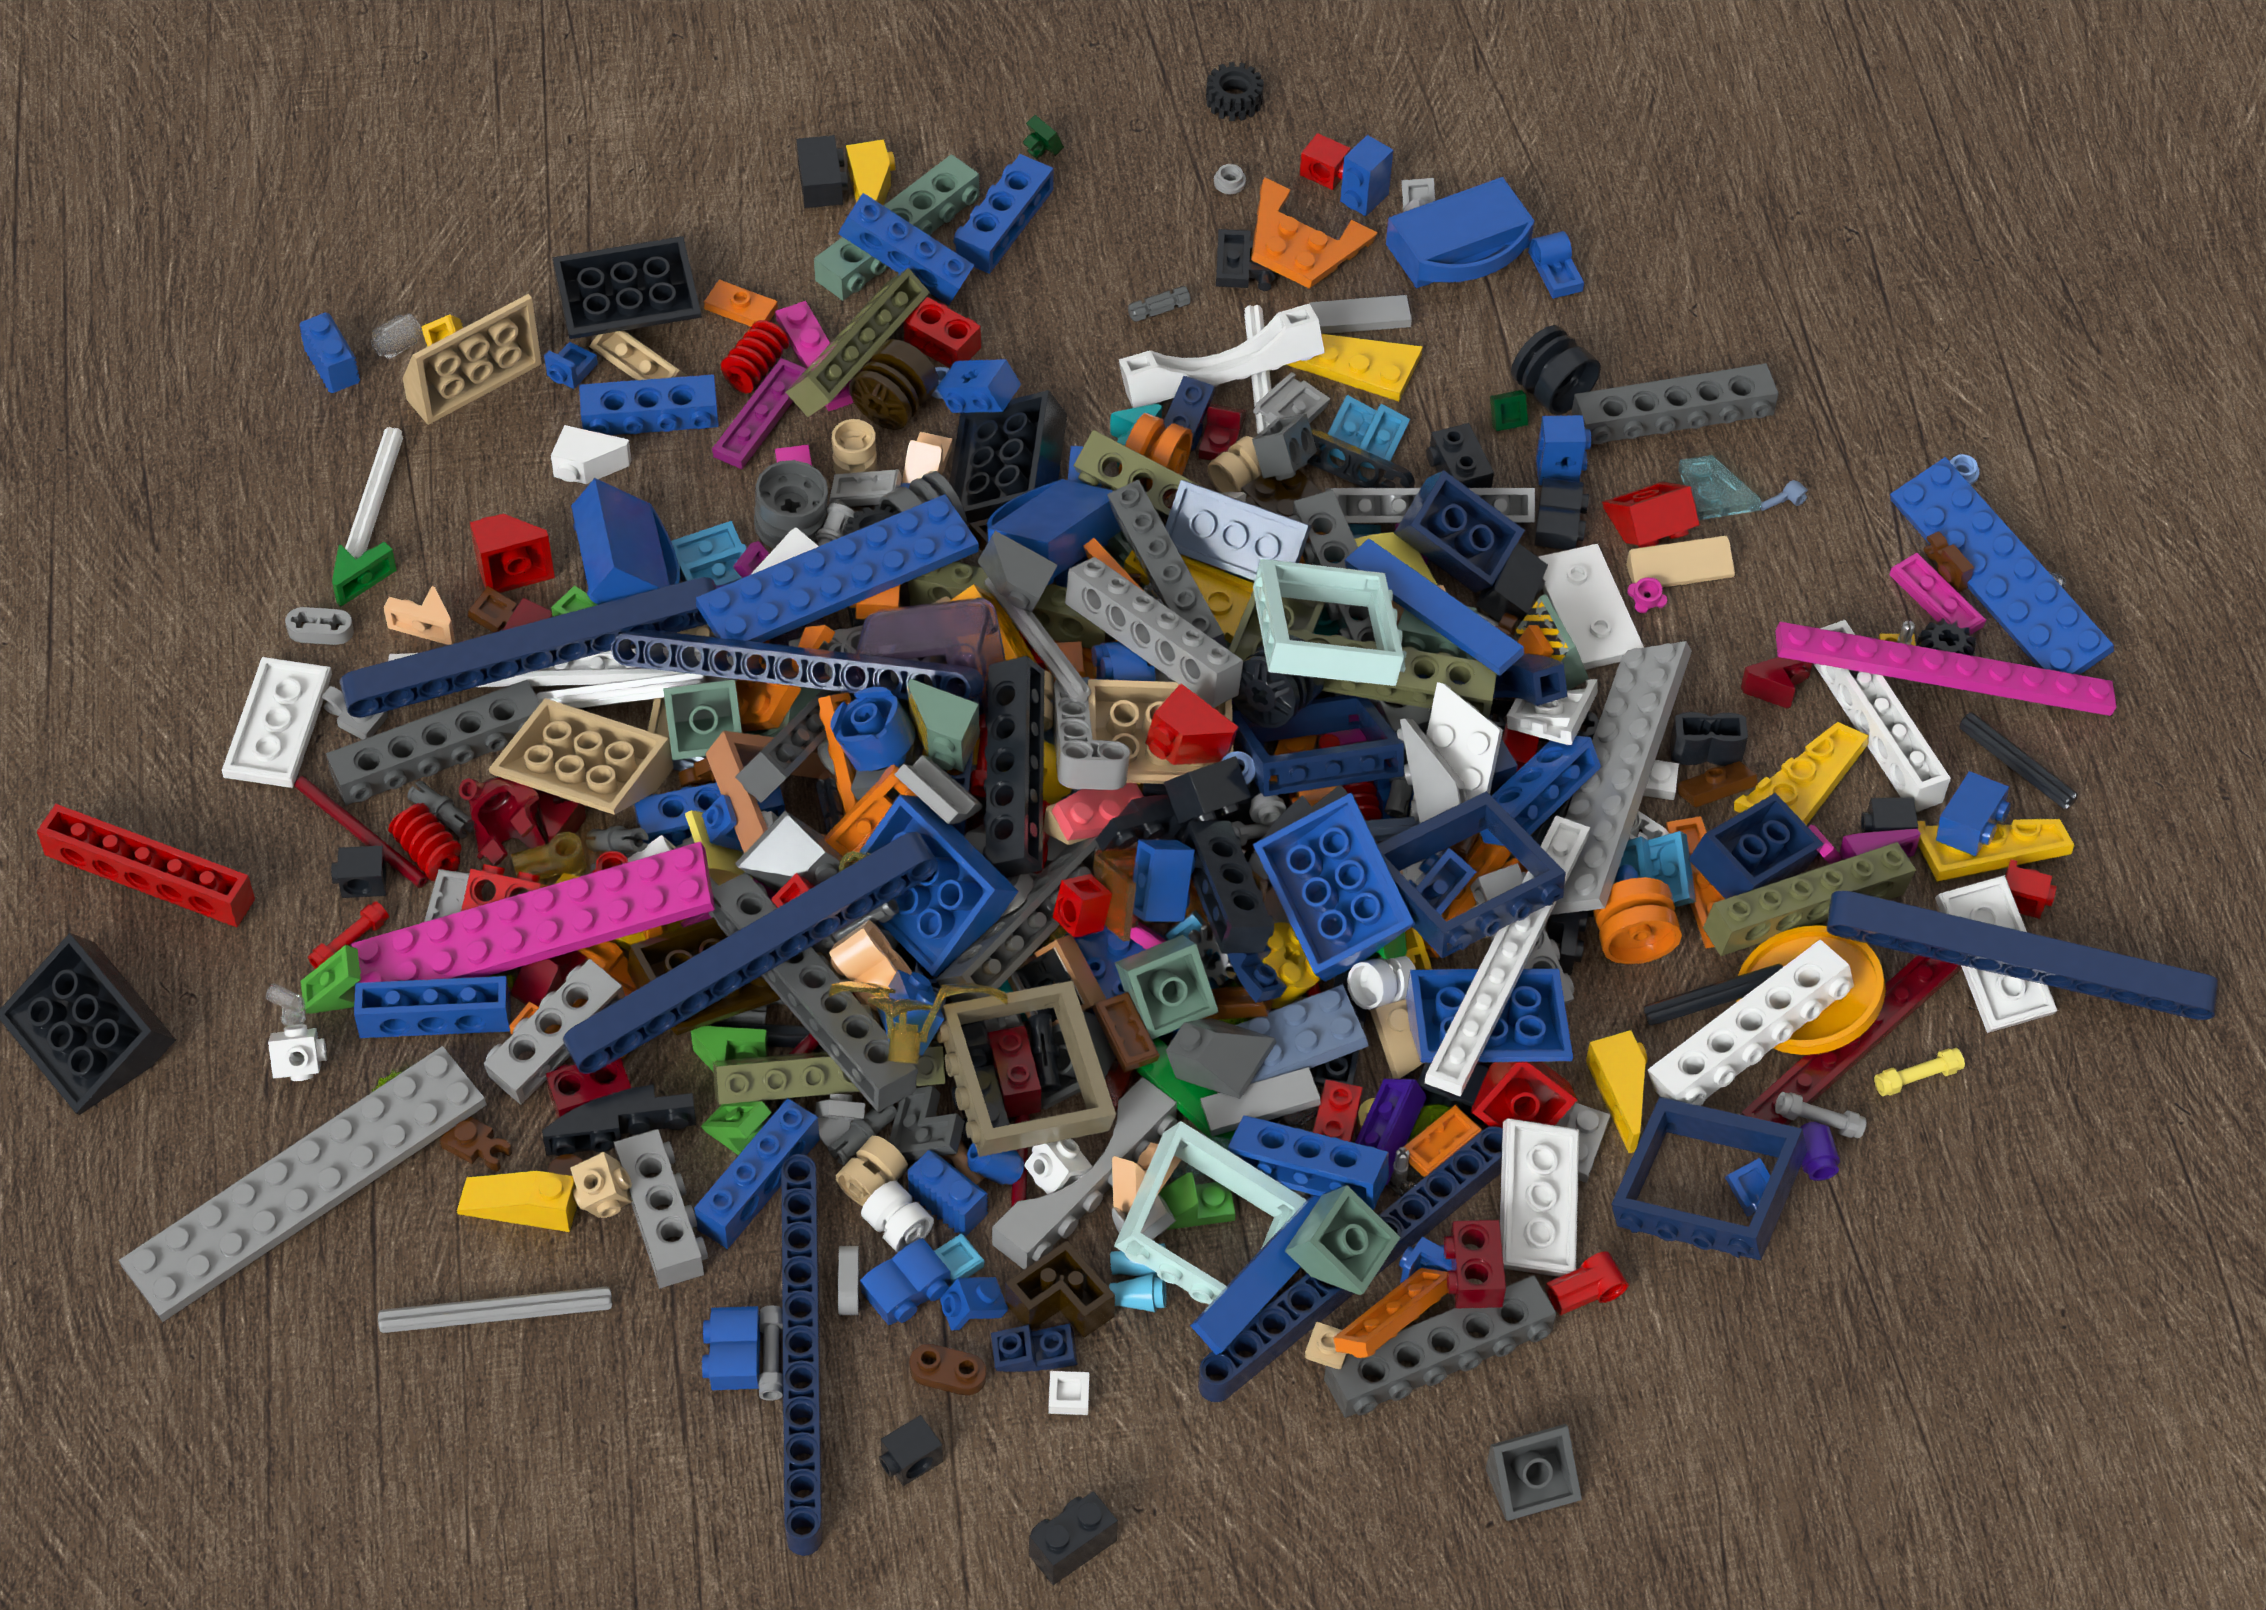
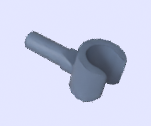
(1793, 491)

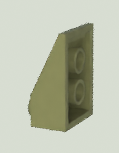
(1298, 615)

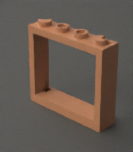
(728, 757)

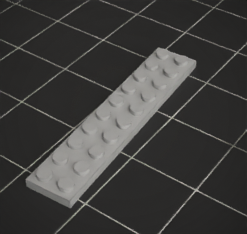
(1626, 749)
(302, 1183)

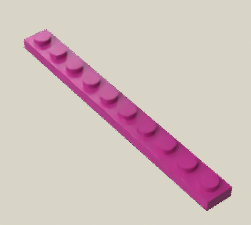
(1945, 668)

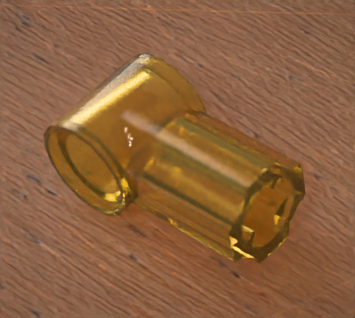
(549, 858)

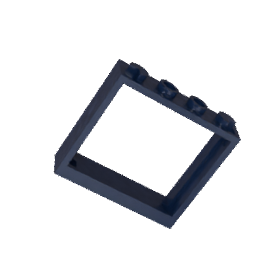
(1327, 765)
(1489, 917)
(1719, 1128)

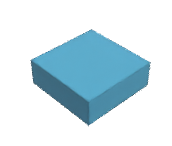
(960, 1257)

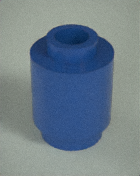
(999, 1167)

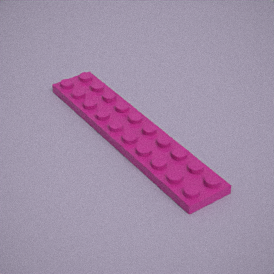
(545, 921)

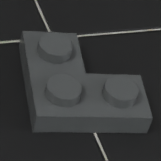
(918, 1128)

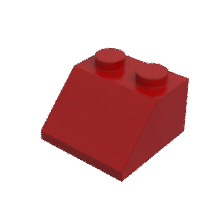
(1653, 513)
(511, 552)
(1189, 730)
(1523, 1093)

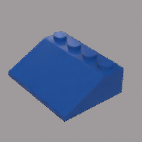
(1334, 887)
(952, 905)
(1528, 1030)

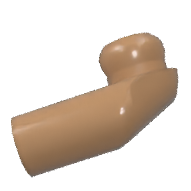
(960, 1161)

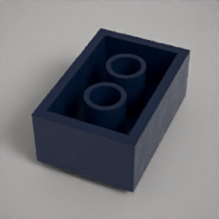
(1459, 531)
(1756, 848)

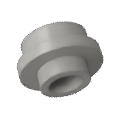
(1229, 179)
(1266, 809)

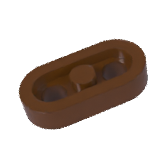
(945, 1371)

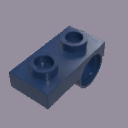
(1190, 406)

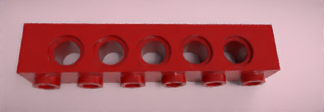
(146, 865)

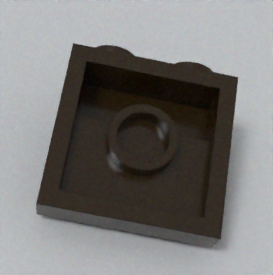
(1279, 494)

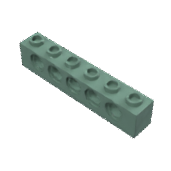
(925, 204)

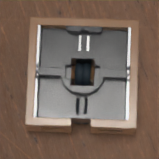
(1055, 964)

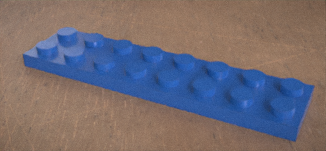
(838, 573)
(2005, 573)

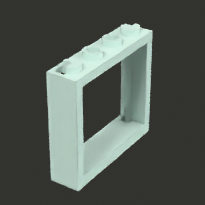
(1331, 585)
(1220, 1166)

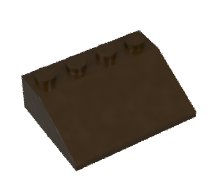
(665, 952)

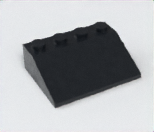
(626, 287)
(1007, 453)
(84, 1024)

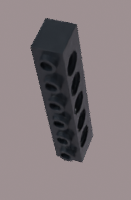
(1014, 767)

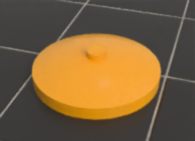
(1844, 1018)

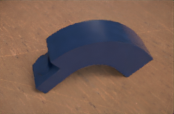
(1532, 679)

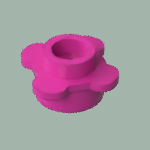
(1647, 586)

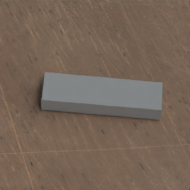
(1363, 314)
(1262, 1100)

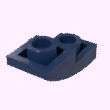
(1256, 977)
(1030, 1350)

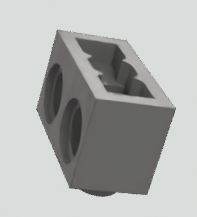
(1284, 446)

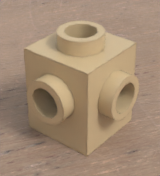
(601, 1185)

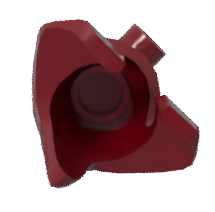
(500, 813)

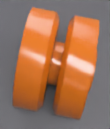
(1161, 444)
(1638, 921)

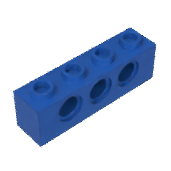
(1004, 212)
(905, 246)
(649, 405)
(1545, 783)
(656, 810)
(432, 1007)
(1311, 1160)
(755, 1174)

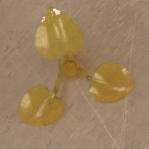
(904, 1036)

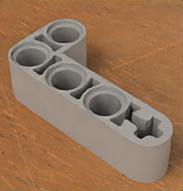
(1079, 759)

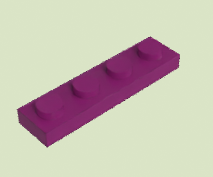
(758, 416)

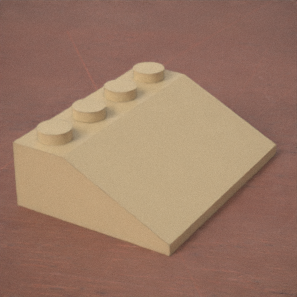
(473, 361)
(1124, 714)
(585, 758)

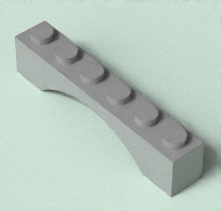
(1038, 1223)

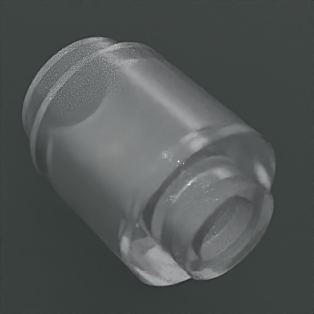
(396, 335)

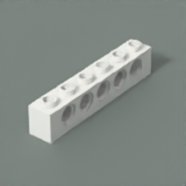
(1891, 732)
(1760, 1010)

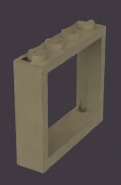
(968, 1094)

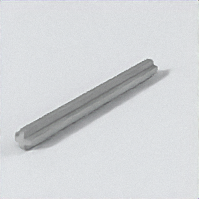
(1045, 648)
(494, 1309)

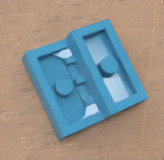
(1367, 429)
(710, 554)
(1665, 860)

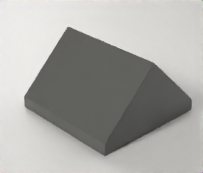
(1533, 1472)

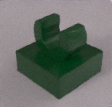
(1041, 138)
(1509, 410)

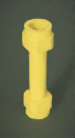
(1947, 1062)

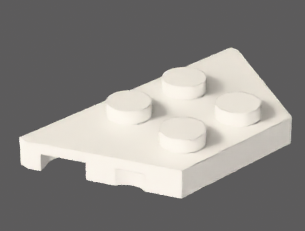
(1554, 720)
(1464, 740)

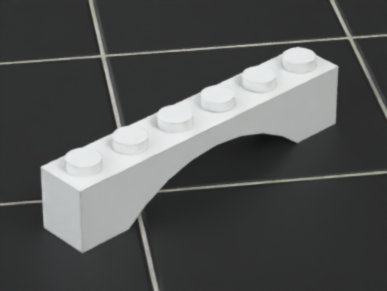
(1286, 339)

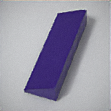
(1392, 1117)

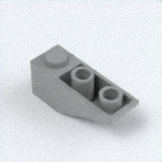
(1433, 779)

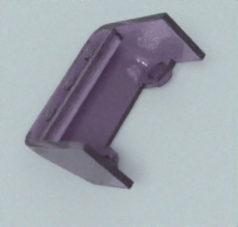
(959, 628)

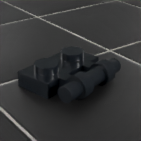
(1234, 261)

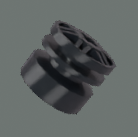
(1555, 369)
(1273, 697)

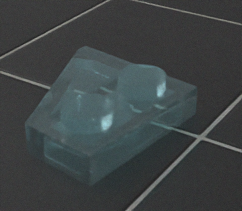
(1716, 488)

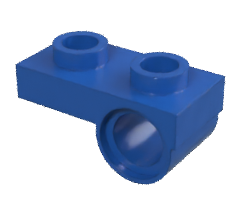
(1554, 263)

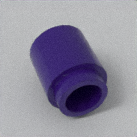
(1821, 1156)

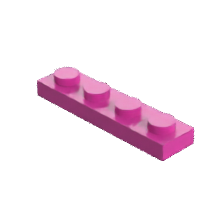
(808, 342)

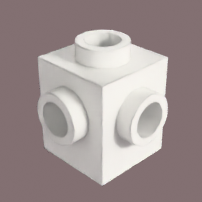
(287, 1062)
(1057, 1165)

